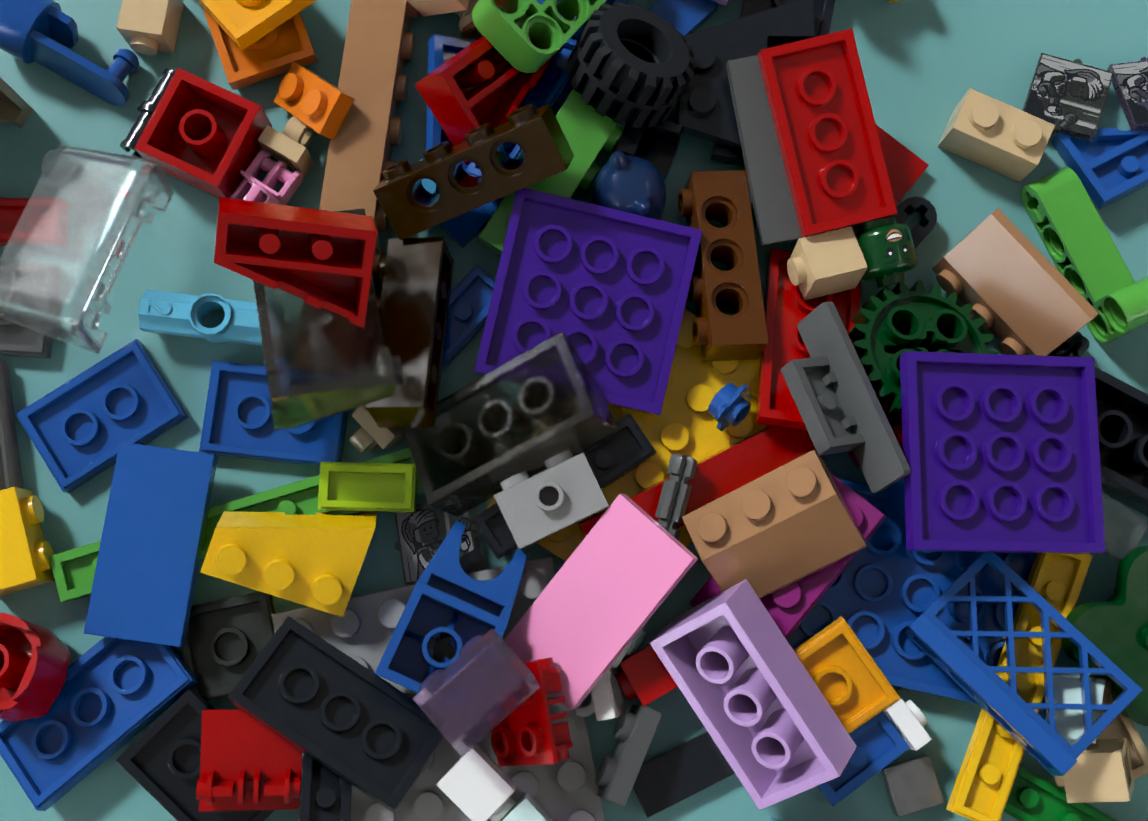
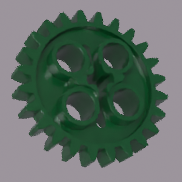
(919, 319)

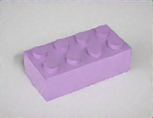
(754, 696)

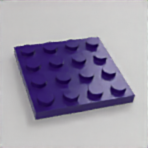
(600, 279)
(1001, 453)

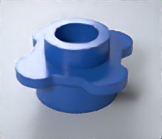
(730, 405)

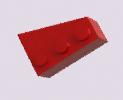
(475, 89)

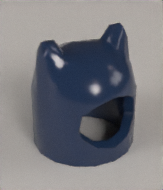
(630, 186)

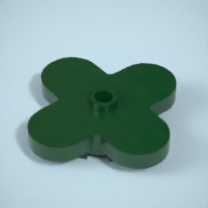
(1120, 629)

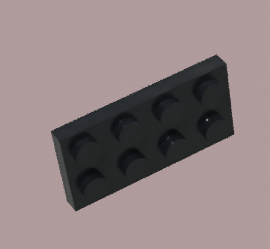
(338, 713)

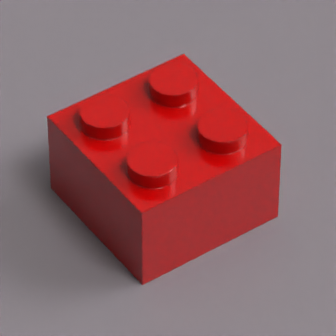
(203, 134)

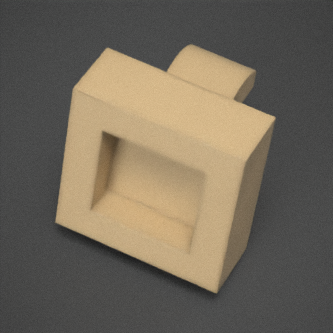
(289, 145)

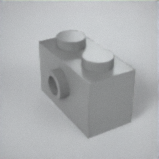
(550, 499)

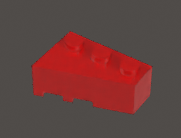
(300, 251)

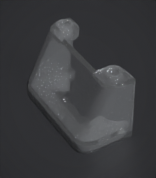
(77, 241)

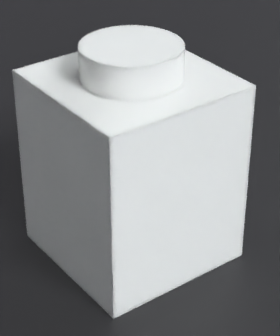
(478, 787)

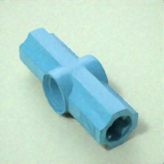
(186, 313)

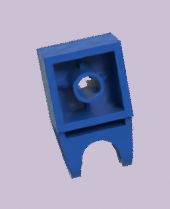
(450, 605)

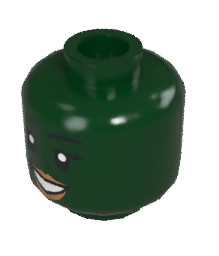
(887, 250)

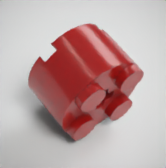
(30, 668)

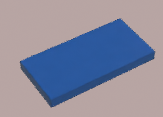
(151, 544)
(100, 708)

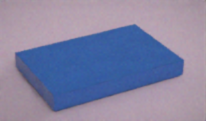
(107, 404)
(242, 425)

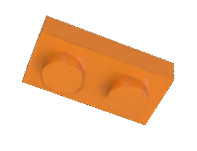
(313, 100)

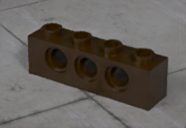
(414, 209)

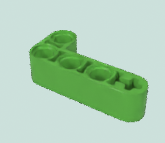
(528, 21)
(1086, 253)

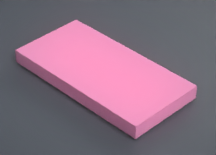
(601, 597)

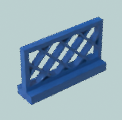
(1001, 699)

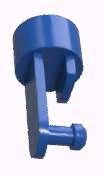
(28, 35)

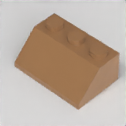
(1013, 289)
(775, 528)

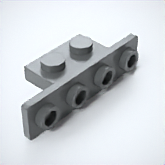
(840, 401)

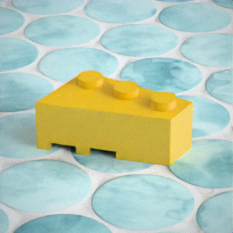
(292, 556)

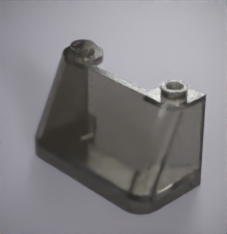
(319, 359)

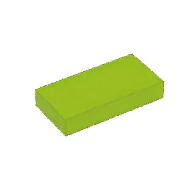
(367, 487)

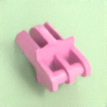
(254, 190)

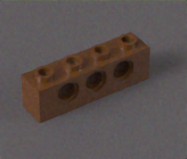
(726, 199)

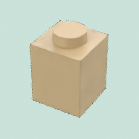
(150, 24)
(826, 263)
(1100, 774)

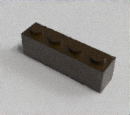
(413, 325)

